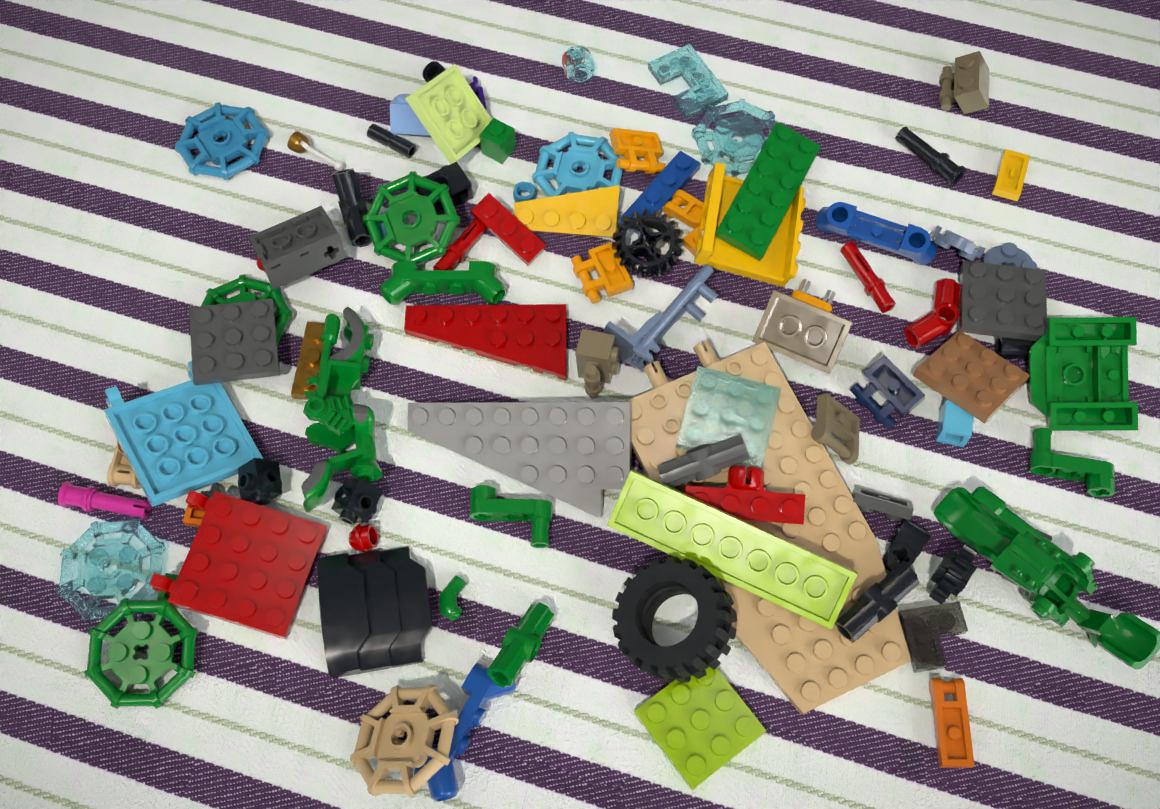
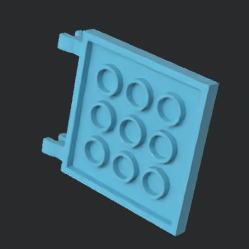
(180, 437)

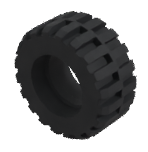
(643, 598)

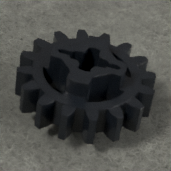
(953, 573)

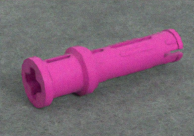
(91, 499)

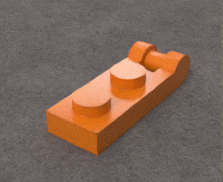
(951, 723)

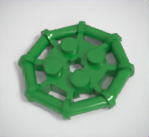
(419, 206)
(283, 314)
(123, 653)

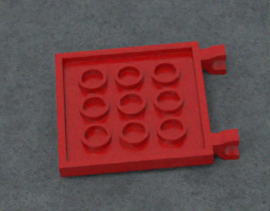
(245, 564)

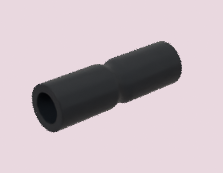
(393, 141)

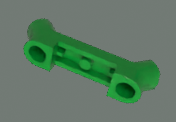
(478, 279)

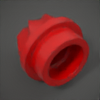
(363, 537)

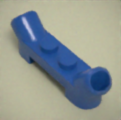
(903, 240)
(480, 688)

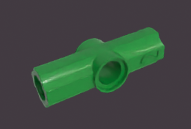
(520, 645)

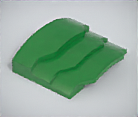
(1083, 374)

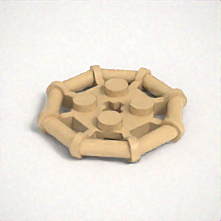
(414, 750)

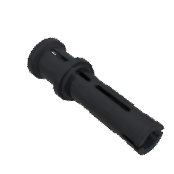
(938, 162)

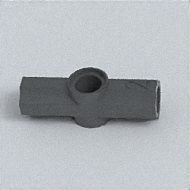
(703, 461)

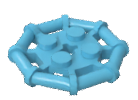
(576, 157)

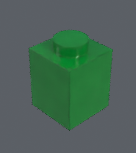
(497, 140)

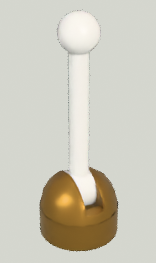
(300, 144)

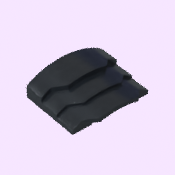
(372, 611)

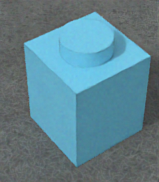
(954, 425)

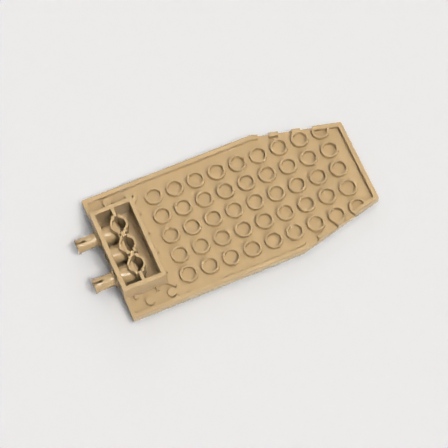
(799, 654)

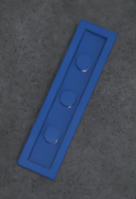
(660, 191)

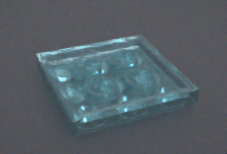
(729, 406)

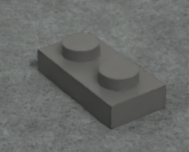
(893, 507)

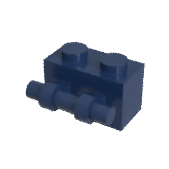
(893, 387)

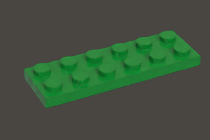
(767, 191)

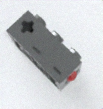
(297, 247)

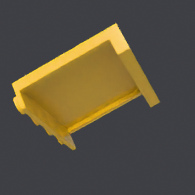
(779, 259)

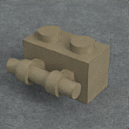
(969, 84)
(596, 360)

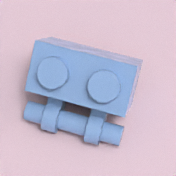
(403, 118)

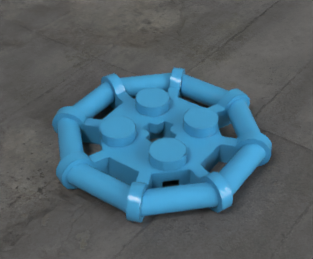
(212, 125)

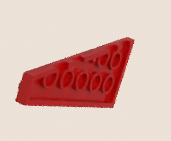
(506, 333)

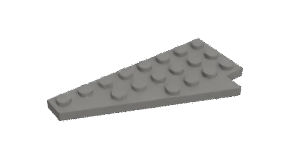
(550, 446)

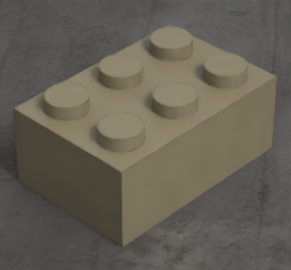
(802, 331)

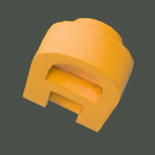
(690, 214)

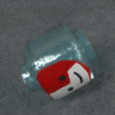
(578, 64)

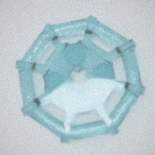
(728, 128)
(92, 565)

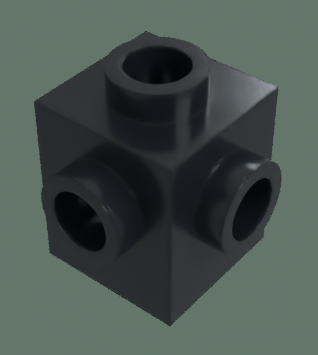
(259, 481)
(356, 501)

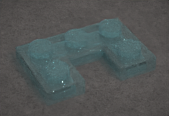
(703, 84)

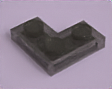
(923, 629)

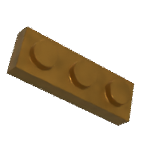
(308, 360)

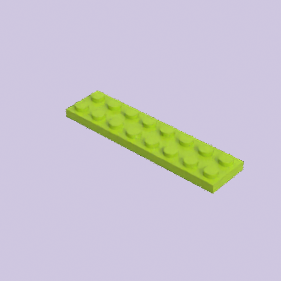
(732, 549)

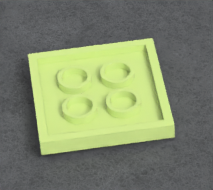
(450, 113)

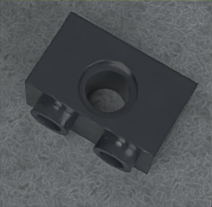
(457, 181)

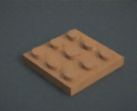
(971, 376)

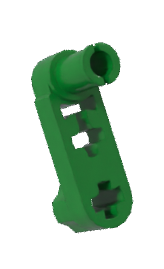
(1095, 473)
(487, 508)

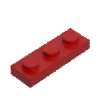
(508, 229)

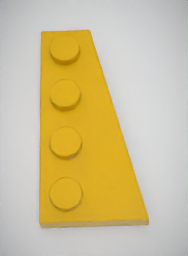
(576, 213)

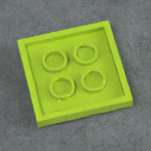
(699, 725)

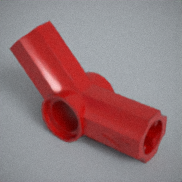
(932, 326)

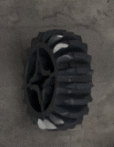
(657, 239)

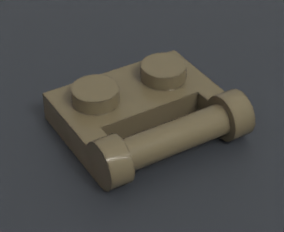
(836, 418)

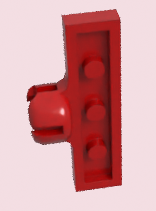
(751, 499)

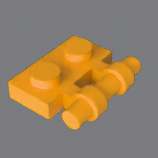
(637, 144)
(611, 275)

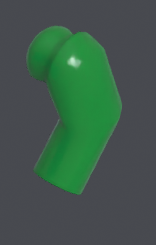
(448, 599)

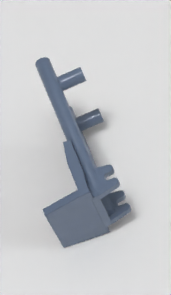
(636, 349)

